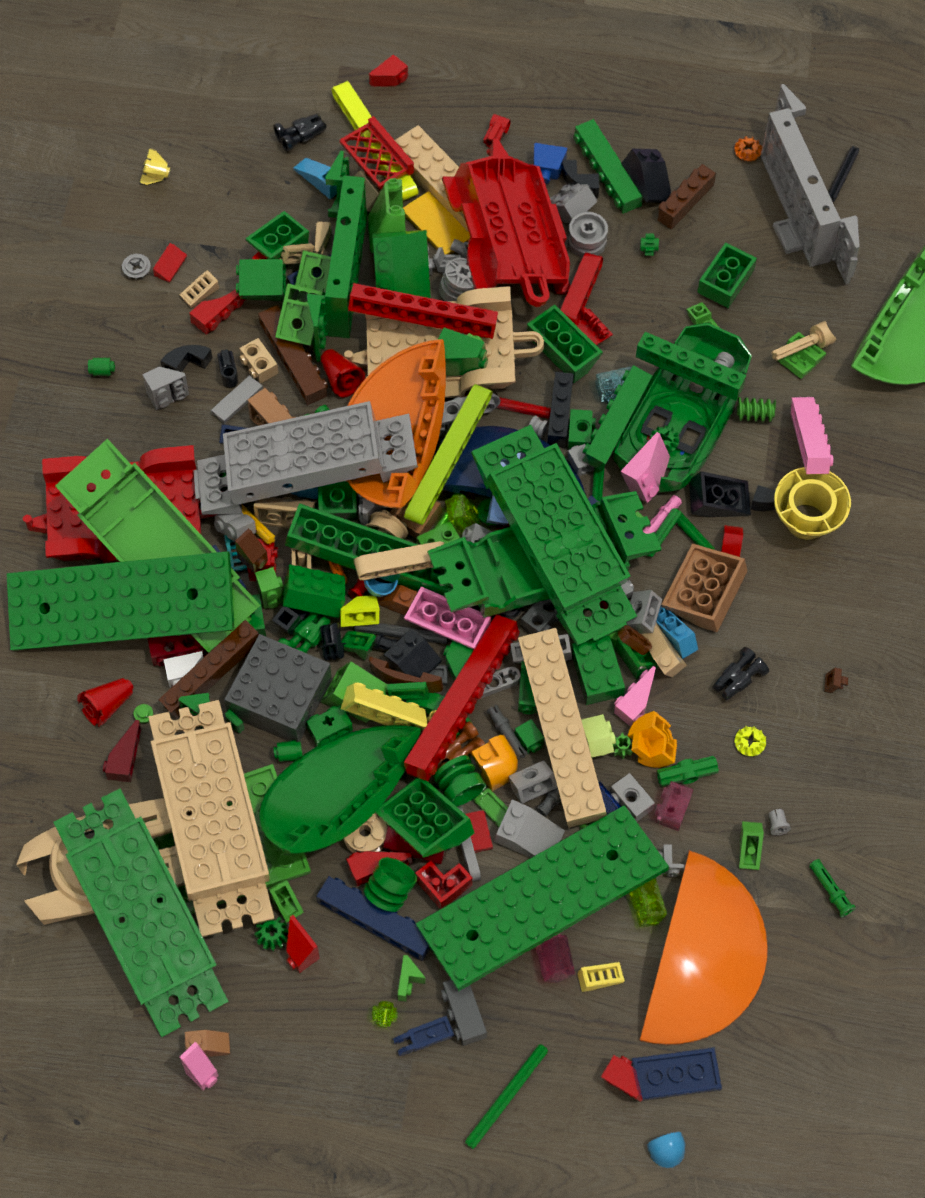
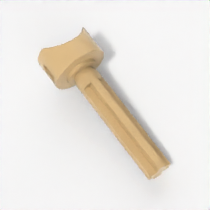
(819, 335)

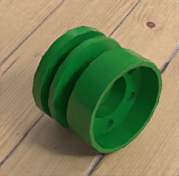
(459, 780)
(390, 884)

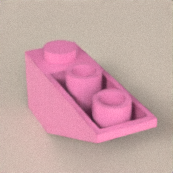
(635, 701)

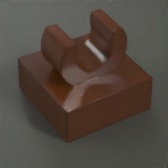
(835, 680)

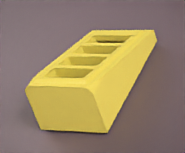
(587, 985)

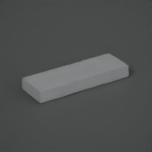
(236, 399)

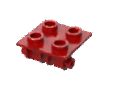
(593, 327)

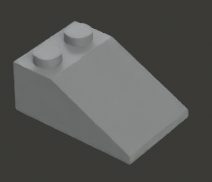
(527, 830)

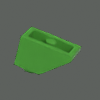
(750, 845)

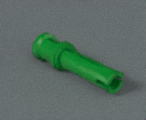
(836, 894)

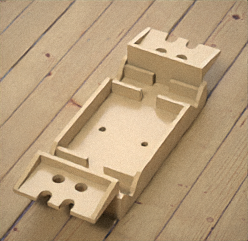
(218, 842)

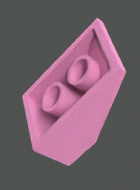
(646, 468)

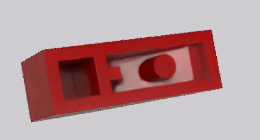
(363, 864)

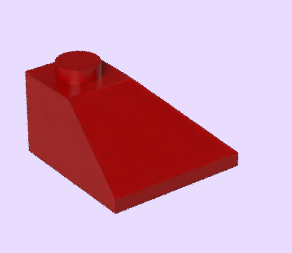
(300, 947)

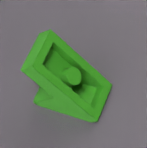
(409, 973)

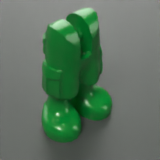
(308, 632)

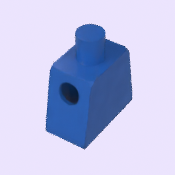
(549, 160)

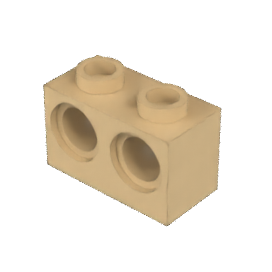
(261, 359)

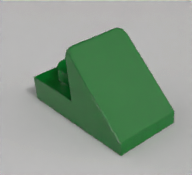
(359, 642)

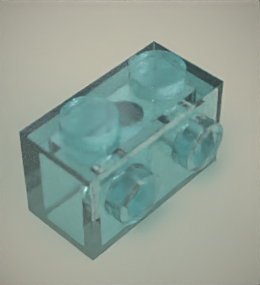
(607, 383)

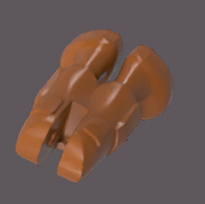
(454, 750)

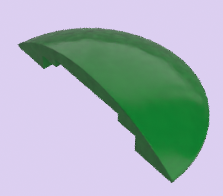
(335, 787)

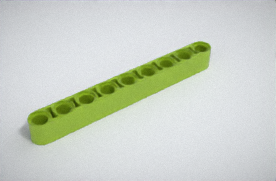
(448, 454)

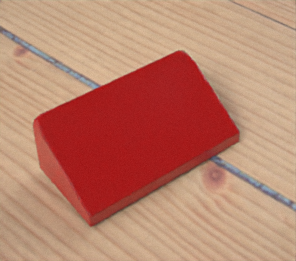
(169, 263)

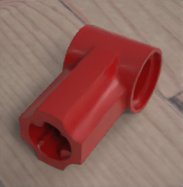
(497, 127)

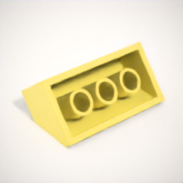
(382, 708)

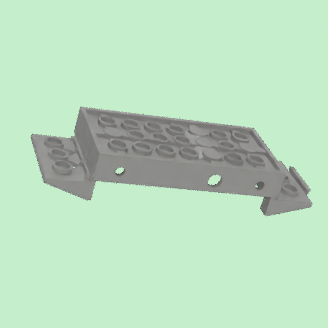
(789, 167)
(305, 453)

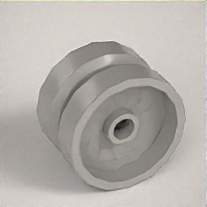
(587, 234)

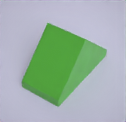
(285, 900)

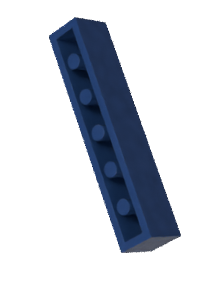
(384, 924)

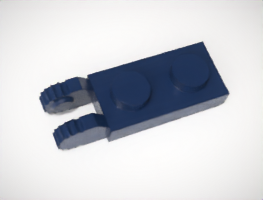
(425, 1035)

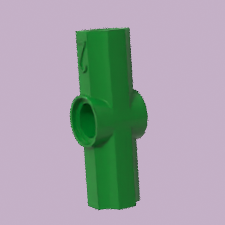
(687, 771)

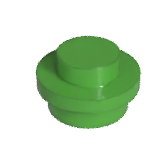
(142, 712)

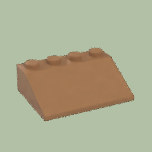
(705, 586)

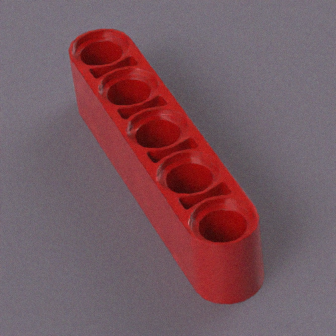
(582, 286)

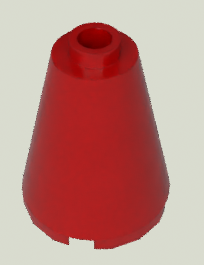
(342, 373)
(104, 700)

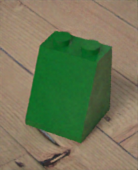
(261, 279)
(462, 353)

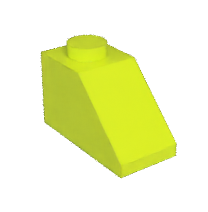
(360, 611)

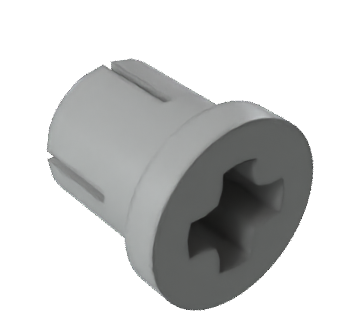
(778, 825)

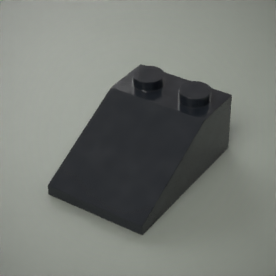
(648, 174)
(719, 496)

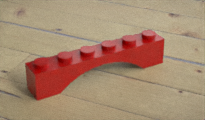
(210, 313)

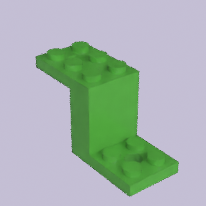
(295, 299)

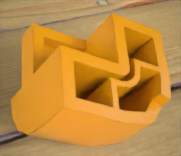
(653, 741)
(496, 761)

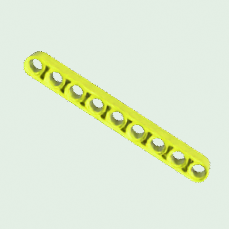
(358, 117)

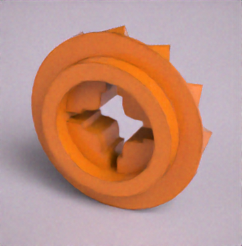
(747, 154)

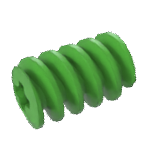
(756, 409)

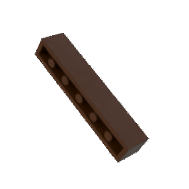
(294, 358)
(211, 667)

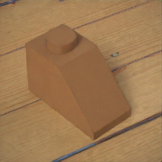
(211, 1042)

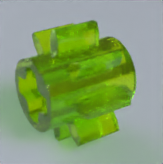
(384, 1013)

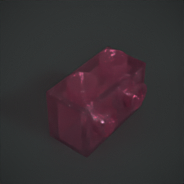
(674, 806)
(555, 959)

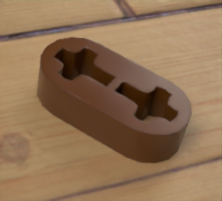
(635, 640)

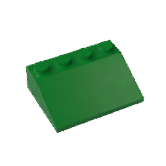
(402, 262)
(426, 818)

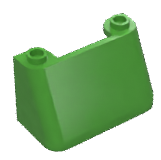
(387, 212)

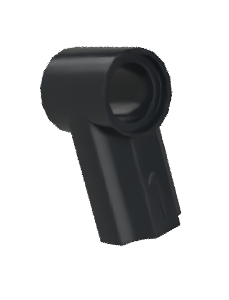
(228, 368)

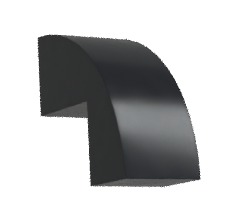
(570, 175)
(181, 356)
(763, 499)

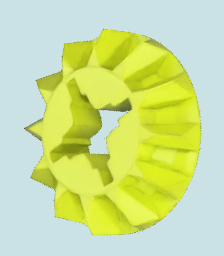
(742, 744)

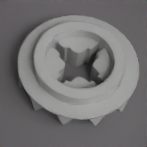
(135, 260)

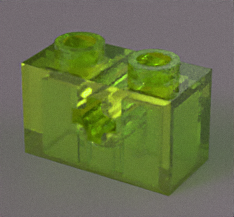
(461, 512)
(648, 904)

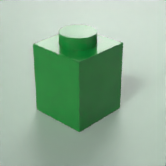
(530, 736)

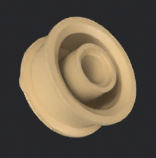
(387, 523)
(372, 842)

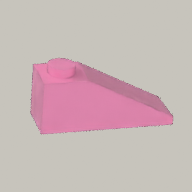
(199, 1067)

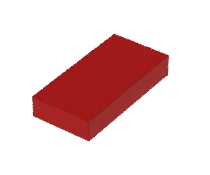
(481, 838)

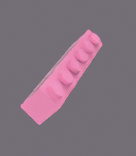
(811, 435)

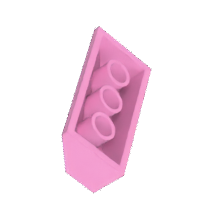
(433, 613)

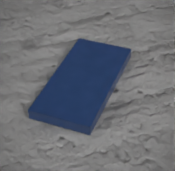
(677, 1073)

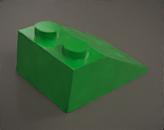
(276, 234)

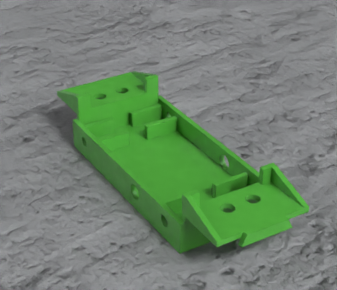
(141, 522)

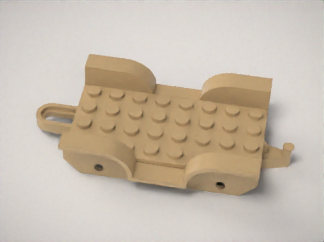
(391, 336)

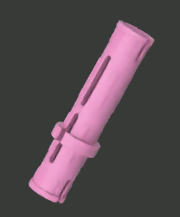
(656, 522)

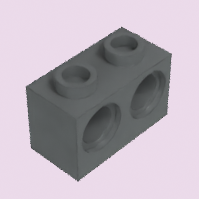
(538, 614)

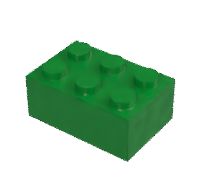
(726, 275)
(314, 591)
(598, 670)

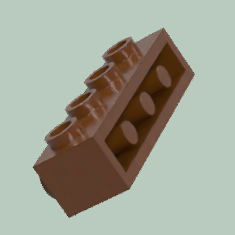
(686, 196)

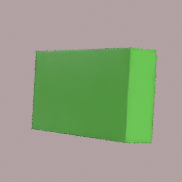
(492, 806)

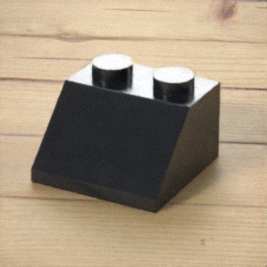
(412, 655)

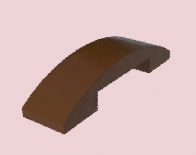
(381, 670)

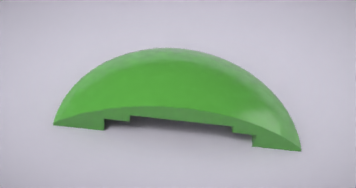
(896, 339)

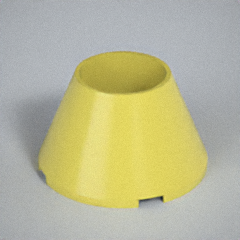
(821, 491)

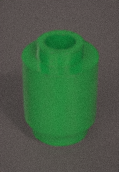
(101, 366)
(288, 751)

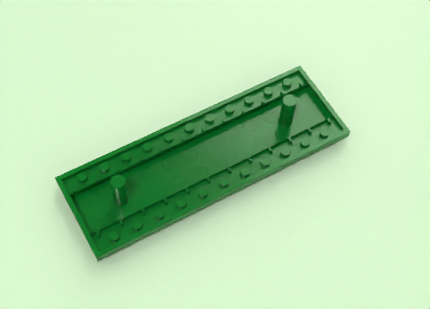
(120, 601)
(541, 897)

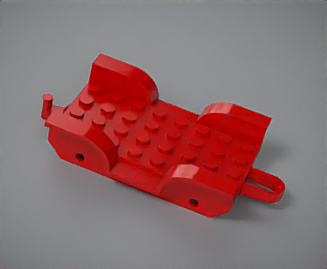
(510, 224)
(70, 537)

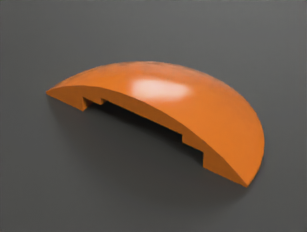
(412, 385)
(709, 957)

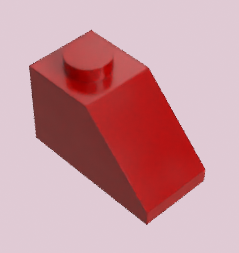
(389, 73)
(623, 1077)

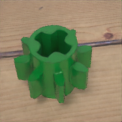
(649, 244)

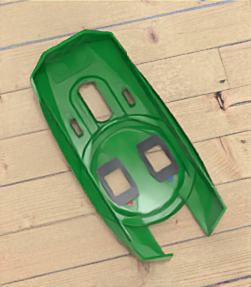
(684, 407)

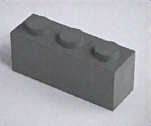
(464, 1013)

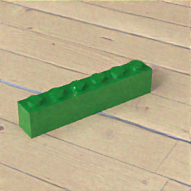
(607, 166)
(617, 417)

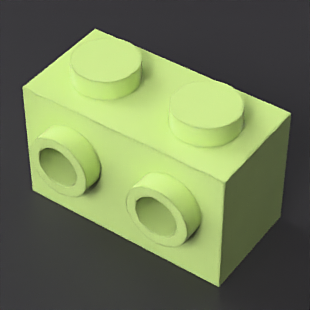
(599, 735)

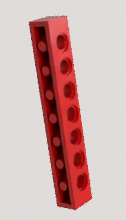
(422, 311)

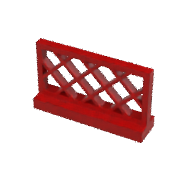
(390, 148)

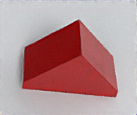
(732, 540)

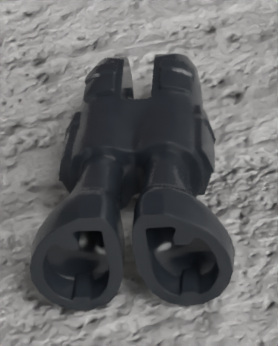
(304, 128)
(737, 679)

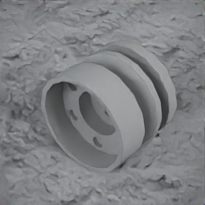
(455, 280)

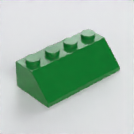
(565, 343)

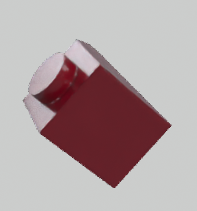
(123, 755)

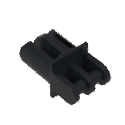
(332, 642)

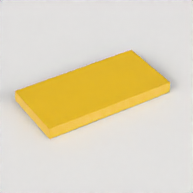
(441, 225)

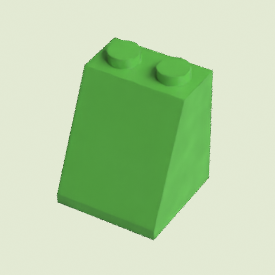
(345, 677)

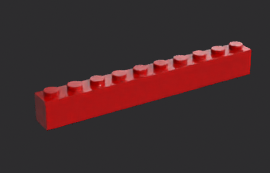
(461, 698)

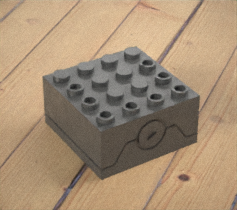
(278, 688)

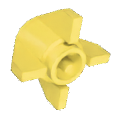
(155, 168)

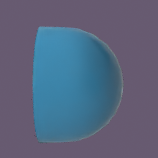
(378, 588)
(667, 1150)

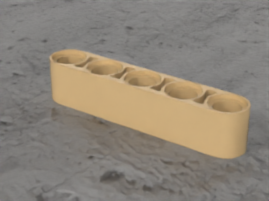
(394, 561)

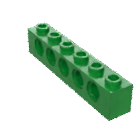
(690, 366)

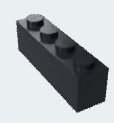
(560, 409)

